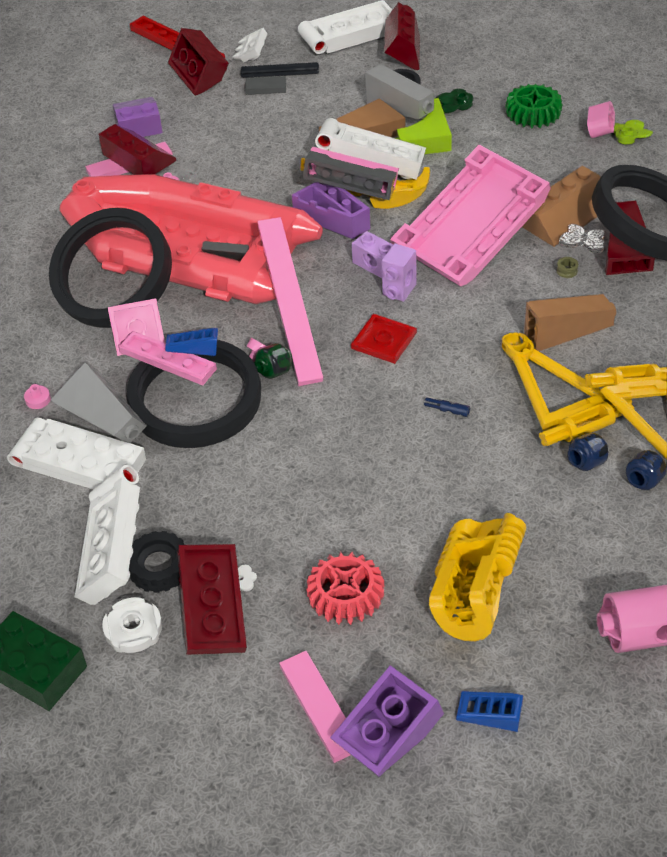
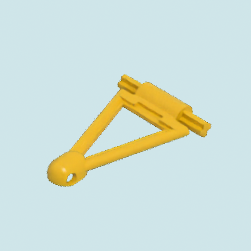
(630, 383)
(570, 421)

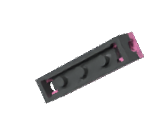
(350, 173)

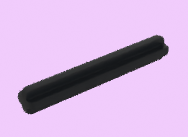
(279, 70)

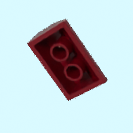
(403, 36)
(197, 61)
(133, 151)

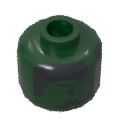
(273, 360)

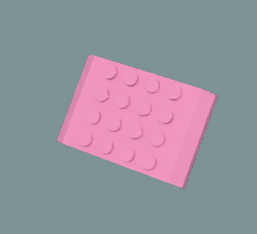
(474, 216)

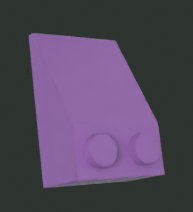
(139, 116)
(388, 722)

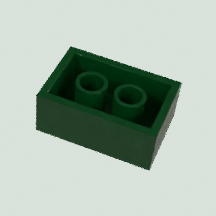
(37, 661)

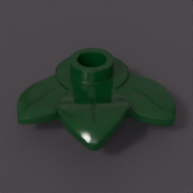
(456, 100)

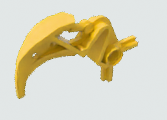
(404, 192)

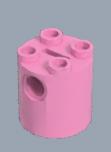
(634, 618)

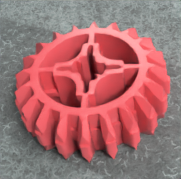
(344, 596)

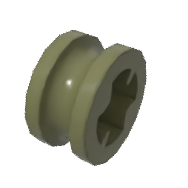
(567, 272)

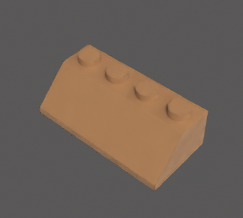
(565, 204)

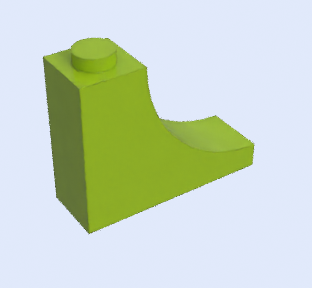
(429, 132)

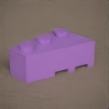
(334, 209)

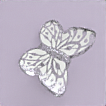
(583, 240)

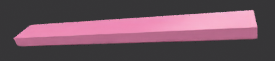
(290, 302)

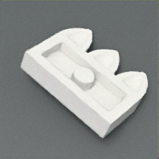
(250, 46)

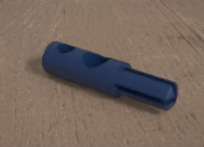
(456, 408)

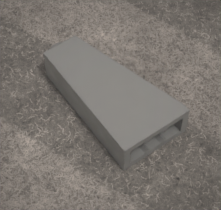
(398, 92)
(98, 403)

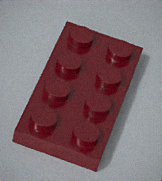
(211, 599)

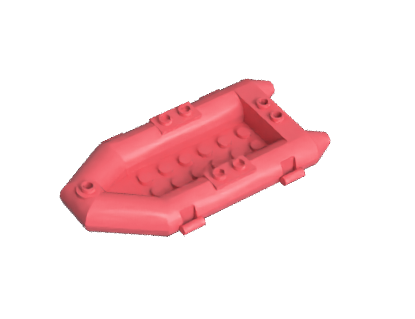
(187, 218)

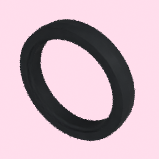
(617, 221)
(80, 234)
(203, 434)

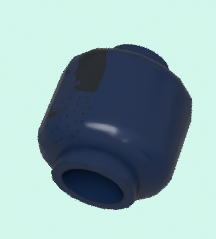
(588, 451)
(646, 470)

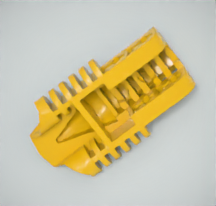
(473, 571)

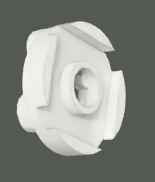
(134, 639)

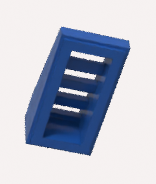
(193, 342)
(490, 719)

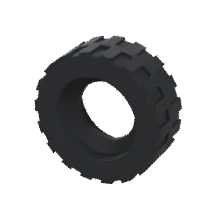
(145, 546)

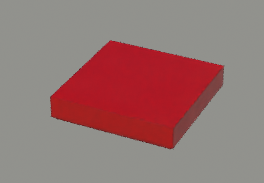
(384, 338)

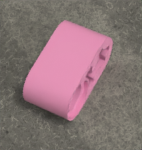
(601, 119)

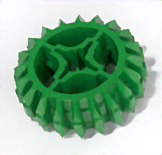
(533, 105)

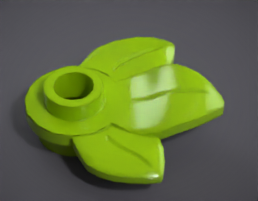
(630, 131)

